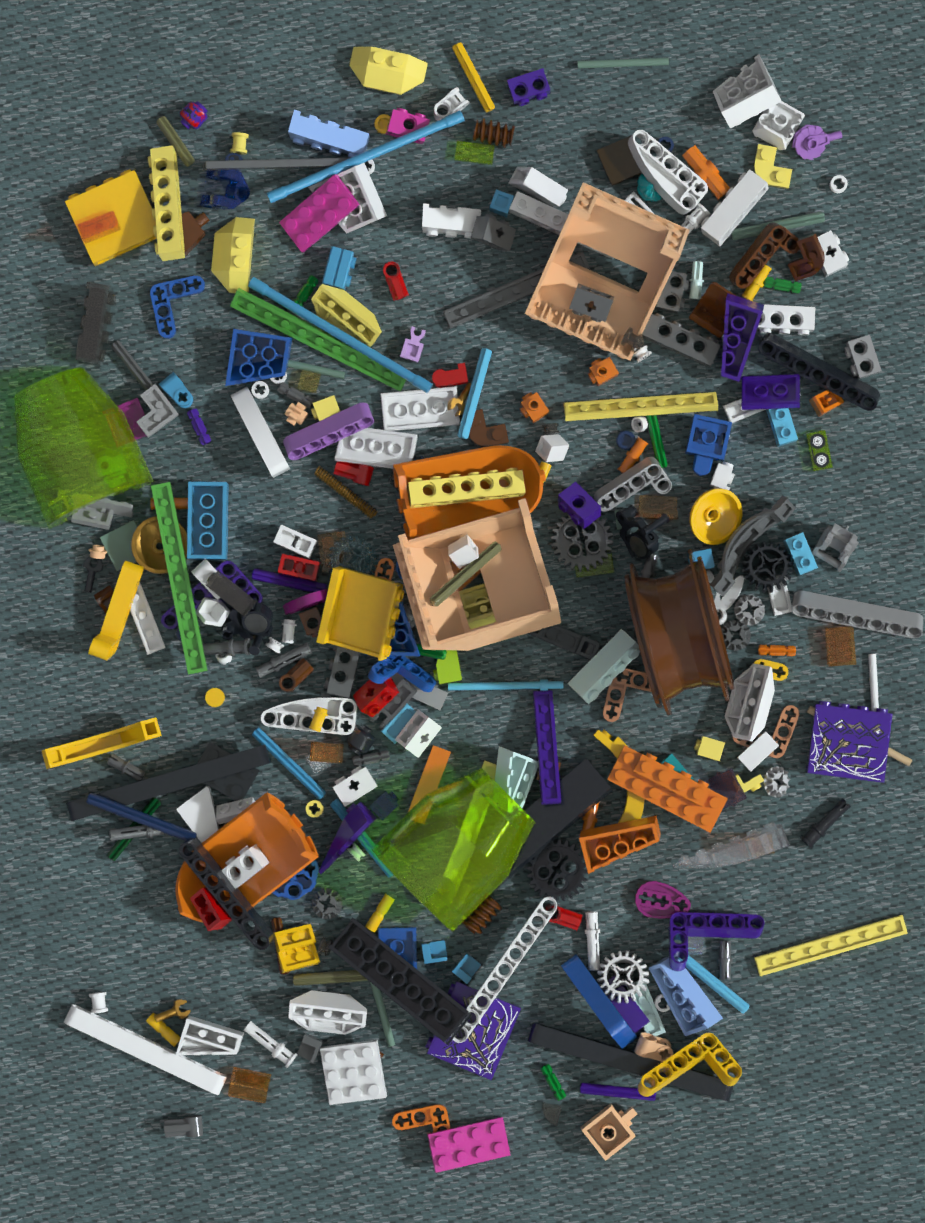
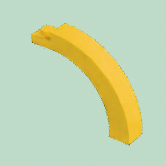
(101, 743)
(634, 803)

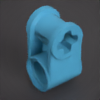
(175, 388)

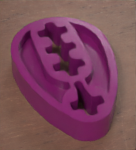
(305, 602)
(660, 889)

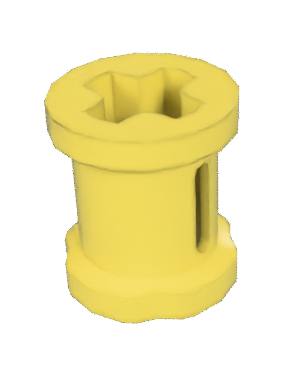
(239, 143)
(319, 805)

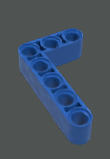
(599, 1001)

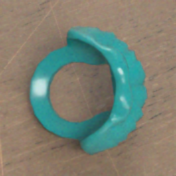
(646, 190)

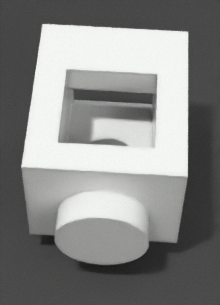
(722, 476)

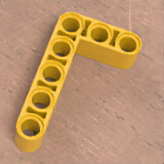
(106, 642)
(687, 1062)

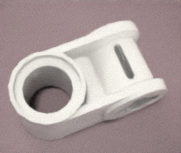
(451, 102)

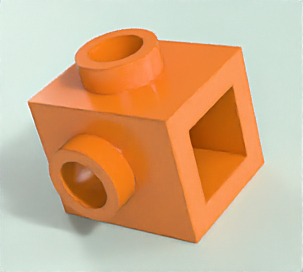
(602, 371)
(533, 407)

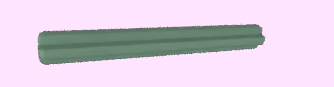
(788, 223)

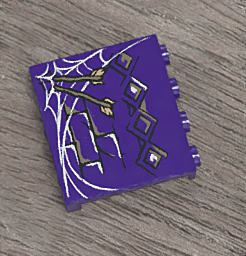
(849, 742)
(487, 1041)

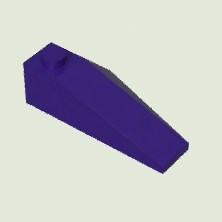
(352, 826)

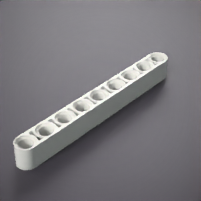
(511, 962)
(145, 1049)

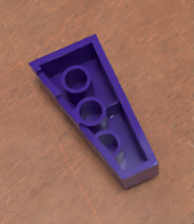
(740, 327)

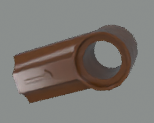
(296, 674)

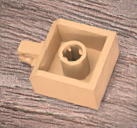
(621, 1132)

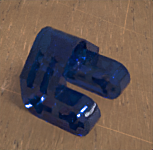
(231, 199)

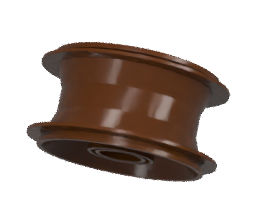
(678, 632)

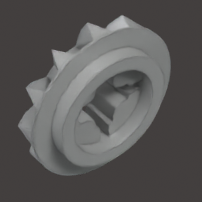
(745, 617)
(771, 786)

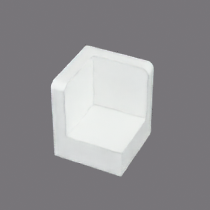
(552, 448)
(463, 551)
(212, 612)

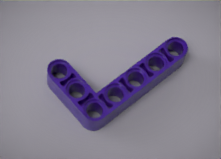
(234, 577)
(706, 929)

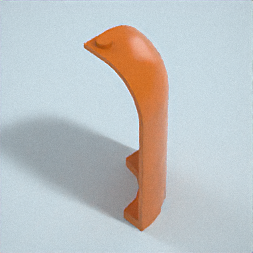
(437, 518)
(277, 837)

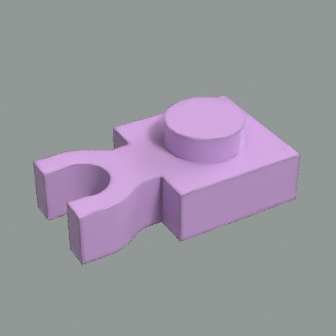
(413, 348)

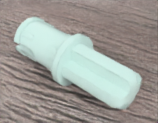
(696, 281)

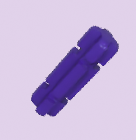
(199, 426)

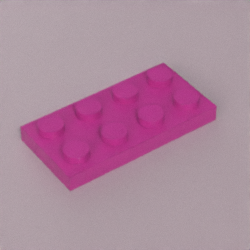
(319, 213)
(468, 1144)

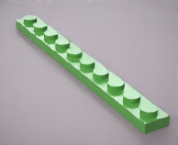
(313, 337)
(179, 578)

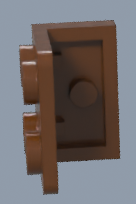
(711, 309)

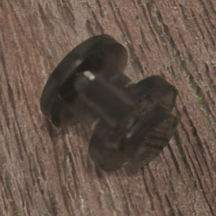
(633, 340)

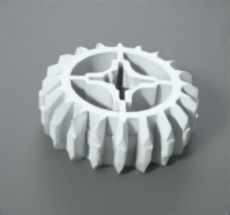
(635, 989)

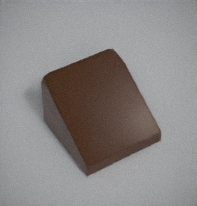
(104, 597)

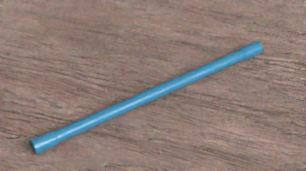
(284, 191)
(416, 380)

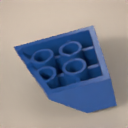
(257, 356)
(403, 641)

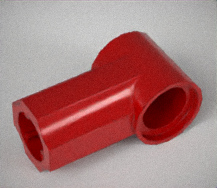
(395, 283)
(357, 472)
(566, 917)

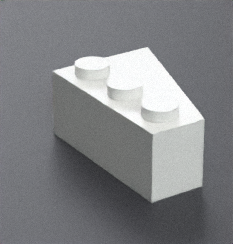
(449, 221)
(205, 1037)

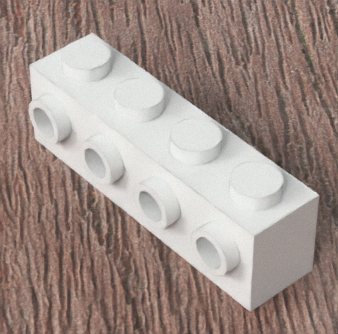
(734, 207)

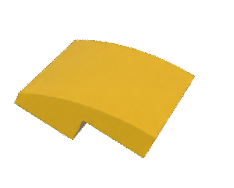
(296, 948)

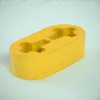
(774, 665)

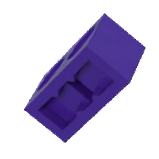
(526, 82)

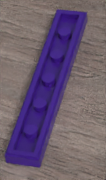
(546, 747)

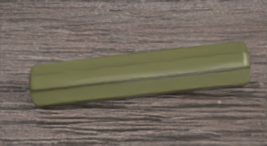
(175, 140)

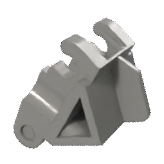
(839, 539)

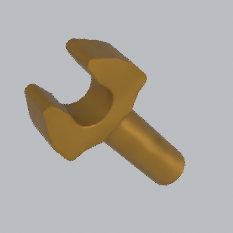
(460, 402)
(174, 1011)

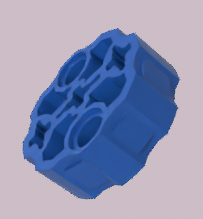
(304, 885)

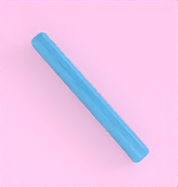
(474, 393)
(716, 985)

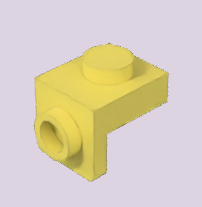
(753, 784)

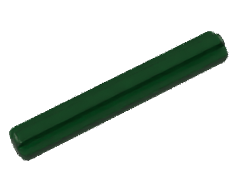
(120, 845)

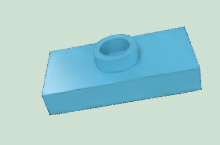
(396, 725)

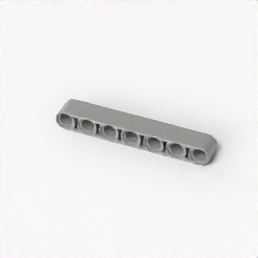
(857, 614)

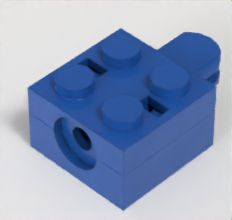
(707, 442)

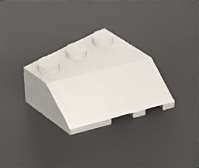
(747, 93)
(362, 188)

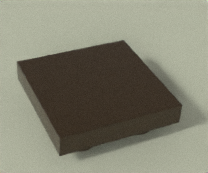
(618, 161)

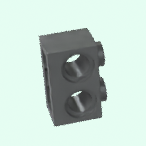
(676, 293)

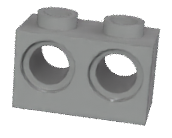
(868, 356)

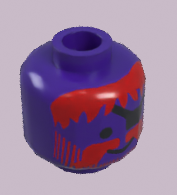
(193, 115)

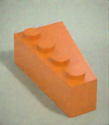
(617, 840)

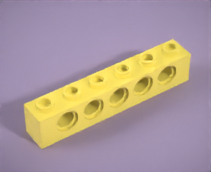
(174, 247)
(418, 499)

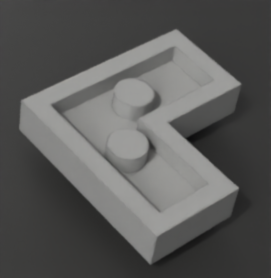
(161, 411)

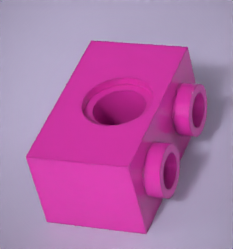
(397, 118)

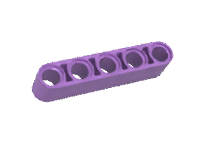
(328, 431)

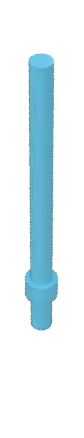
(543, 685)

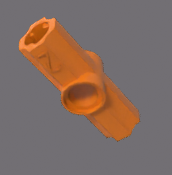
(707, 171)

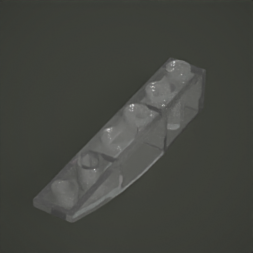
(738, 850)

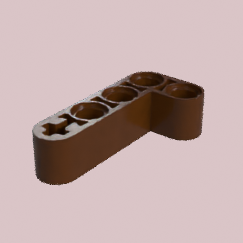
(762, 258)

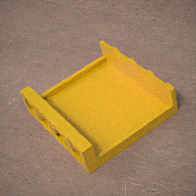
(132, 210)
(360, 612)

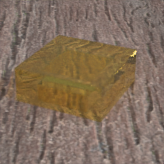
(309, 381)

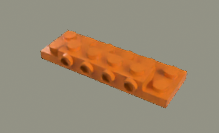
(667, 788)

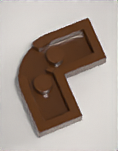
(812, 259)
(487, 436)

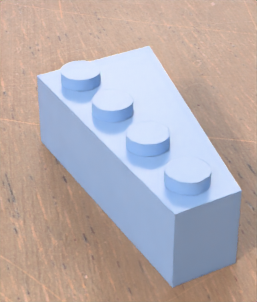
(327, 135)
(685, 998)

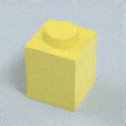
(325, 408)
(709, 748)

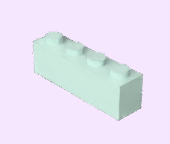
(604, 666)

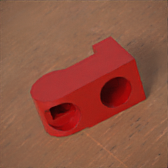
(450, 378)

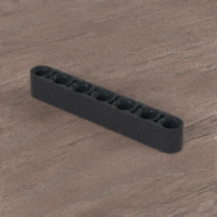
(824, 380)
(228, 903)

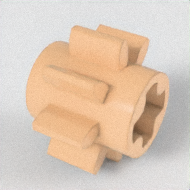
(296, 413)

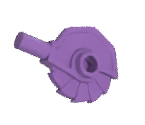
(811, 141)

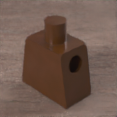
(192, 230)

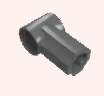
(189, 1126)

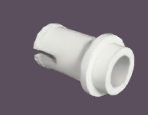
(288, 631)

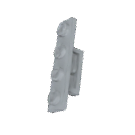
(101, 513)

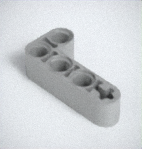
(631, 487)

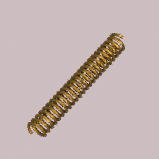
(366, 511)

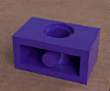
(574, 496)

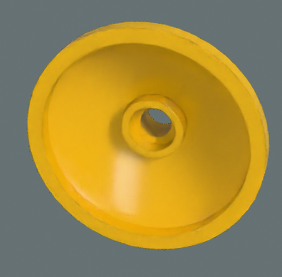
(724, 516)

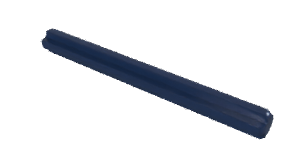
(140, 817)

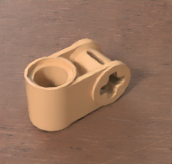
(653, 1047)

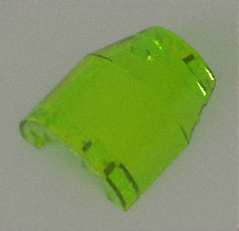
(75, 444)
(456, 845)

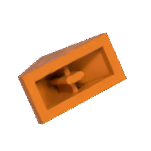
(825, 402)

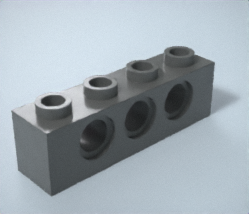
(692, 336)
(342, 688)

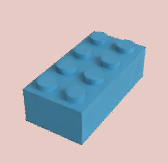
(207, 521)

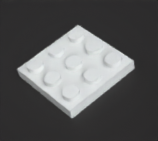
(353, 1072)

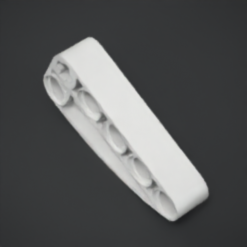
(666, 180)
(260, 432)
(304, 708)

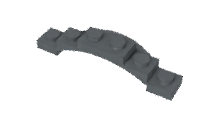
(744, 537)

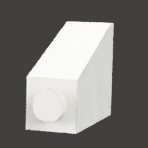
(539, 186)
(200, 814)

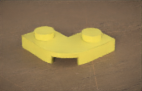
(765, 167)

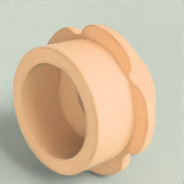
(97, 552)

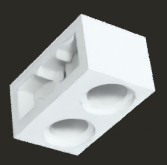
(295, 541)
(245, 866)

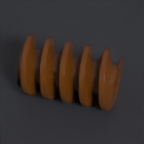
(493, 133)
(481, 915)

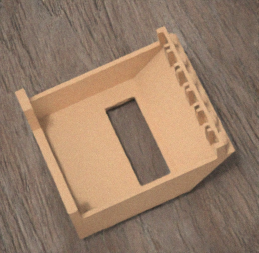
(624, 234)
(513, 580)

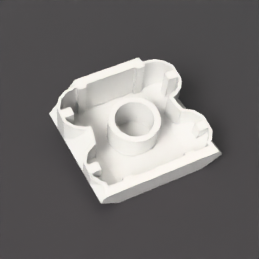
(778, 125)

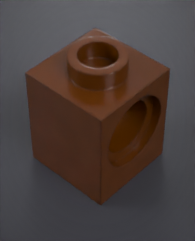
(306, 616)

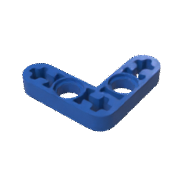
(169, 295)
(403, 666)

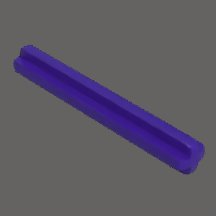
(287, 581)
(613, 1091)

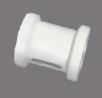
(98, 1002)

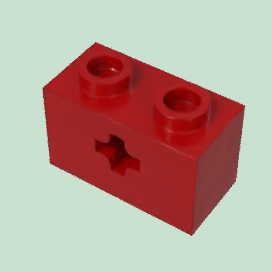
(299, 567)
(375, 696)
(210, 910)

